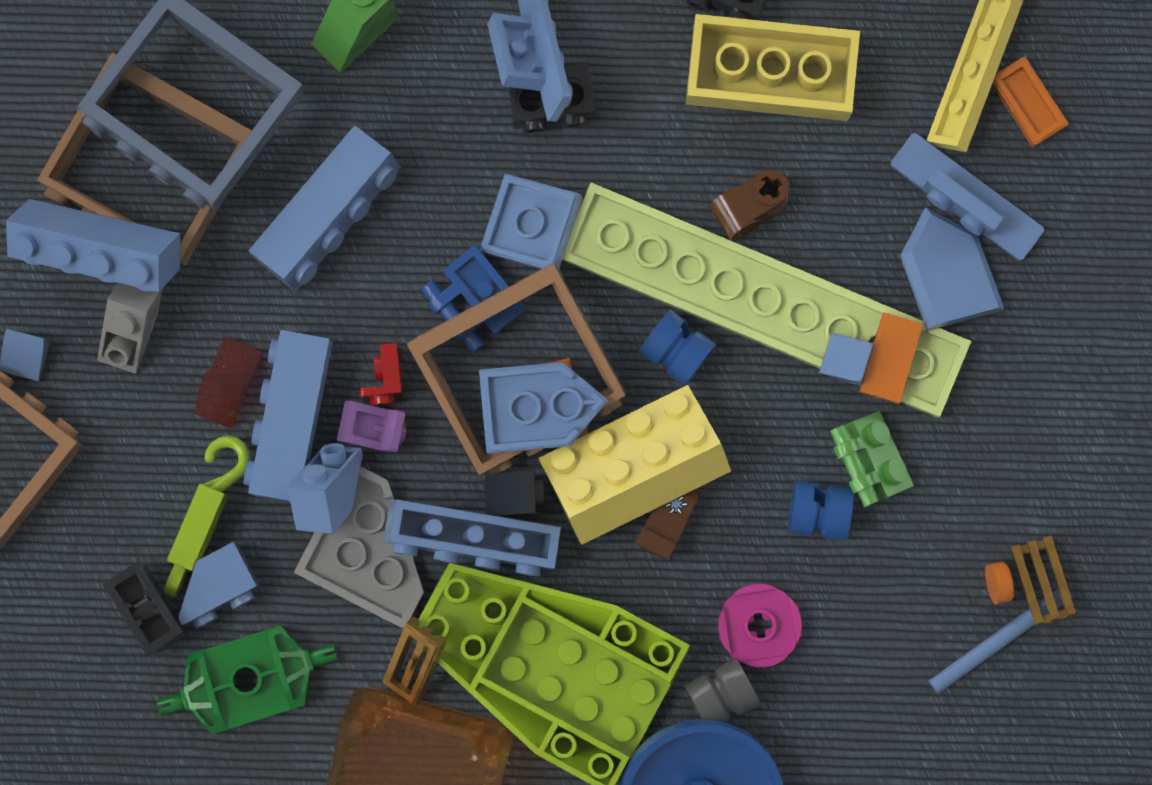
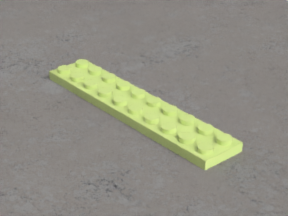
(745, 290)

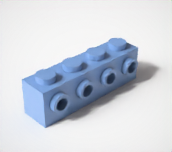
(325, 209)
(93, 245)
(290, 413)
(471, 535)

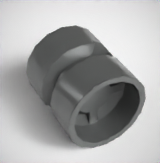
(723, 694)

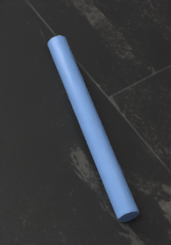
(989, 646)

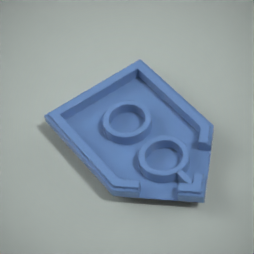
(948, 272)
(535, 406)

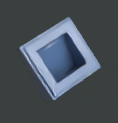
(23, 355)
(846, 358)

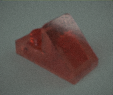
(227, 383)

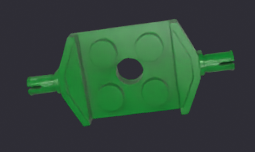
(281, 686)

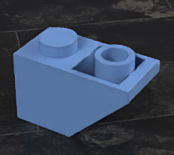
(325, 489)
(216, 582)

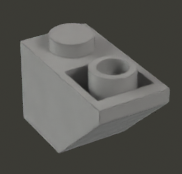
(127, 326)

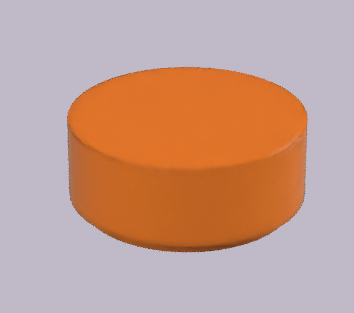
(999, 582)

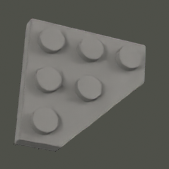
(359, 564)

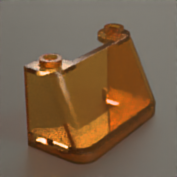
(401, 743)

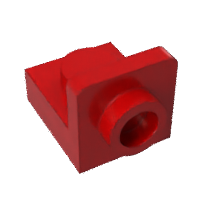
(387, 368)

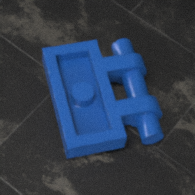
(475, 281)

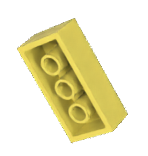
(772, 67)
(635, 464)

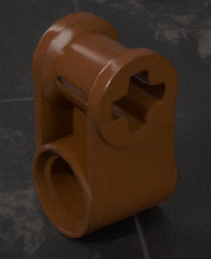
(745, 207)

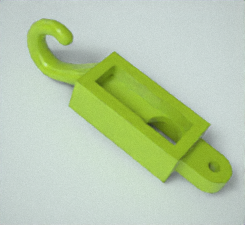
(204, 514)

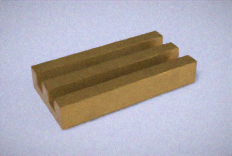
(1033, 549)
(425, 640)

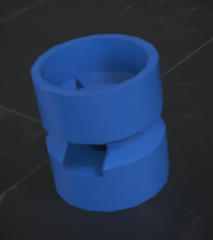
(677, 348)
(820, 510)

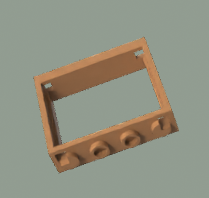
(77, 133)
(423, 343)
(67, 449)

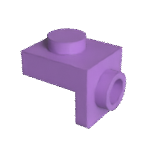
(372, 427)

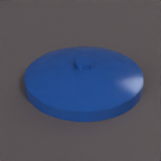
(701, 755)

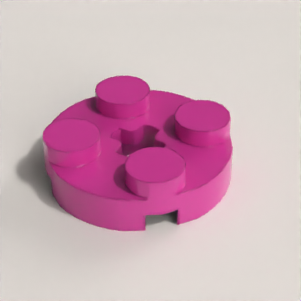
(778, 639)

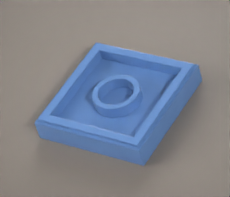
(530, 222)

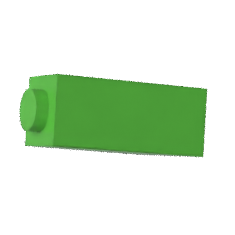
(351, 28)

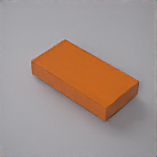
(1028, 102)
(890, 358)

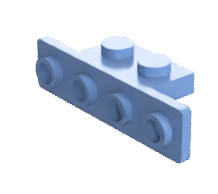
(530, 55)
(967, 197)

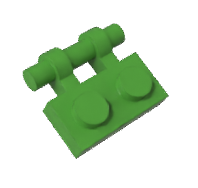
(871, 458)

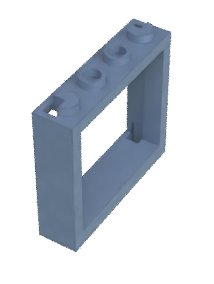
(228, 46)

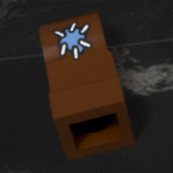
(666, 525)

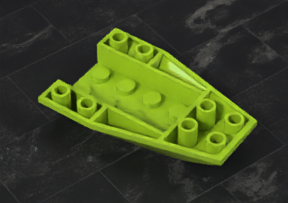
(554, 667)

